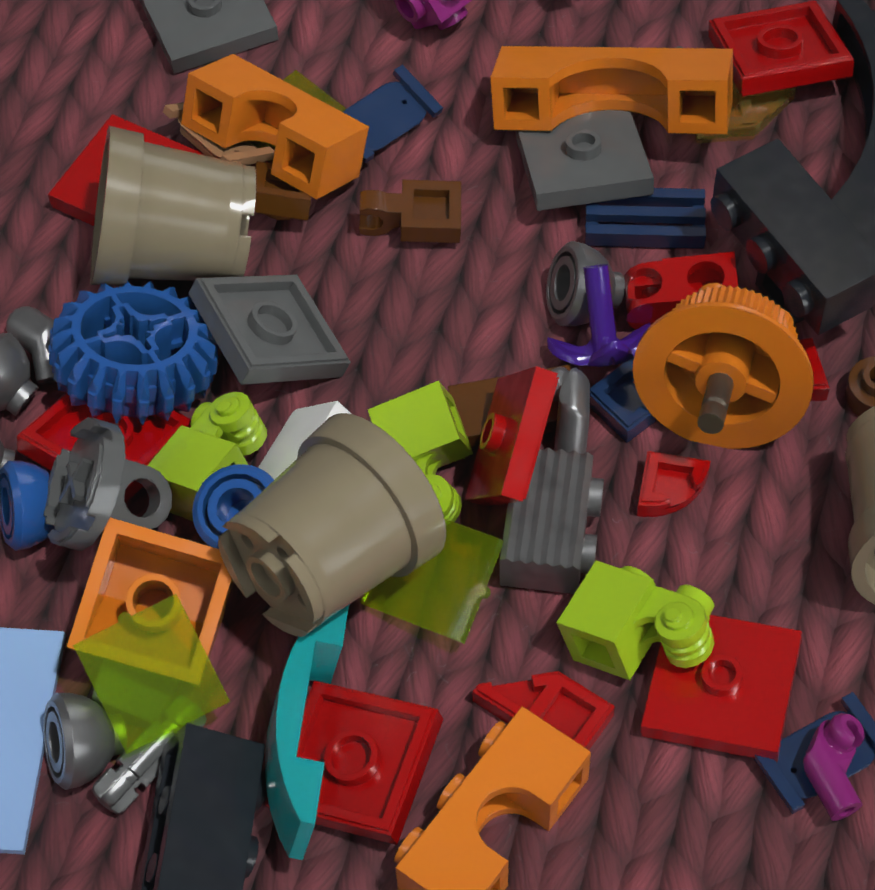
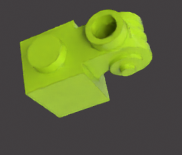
(431, 433)
(217, 438)
(624, 612)

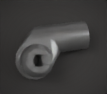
(573, 410)

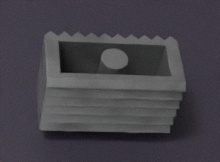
(546, 532)

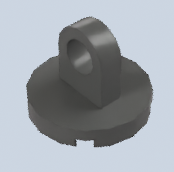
(91, 486)

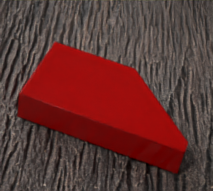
(553, 699)

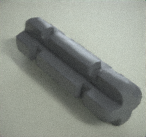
(117, 788)

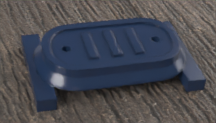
(393, 110)
(796, 785)

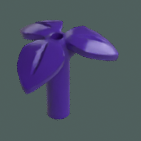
(604, 346)

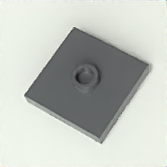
(208, 29)
(586, 161)
(268, 328)

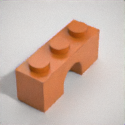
(312, 141)
(521, 771)

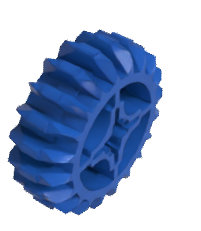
(132, 352)

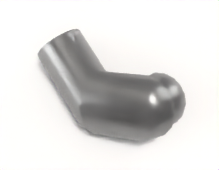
(33, 333)

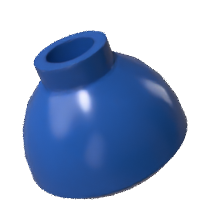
(224, 496)
(23, 504)

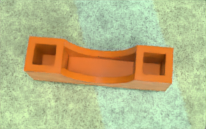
(676, 86)

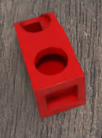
(659, 285)

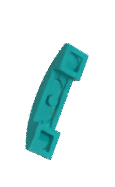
(293, 781)

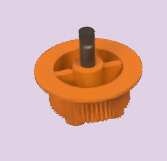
(724, 369)

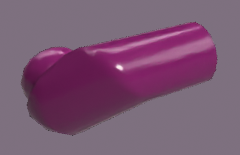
(828, 761)

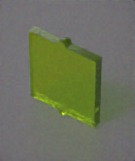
(446, 589)
(151, 673)

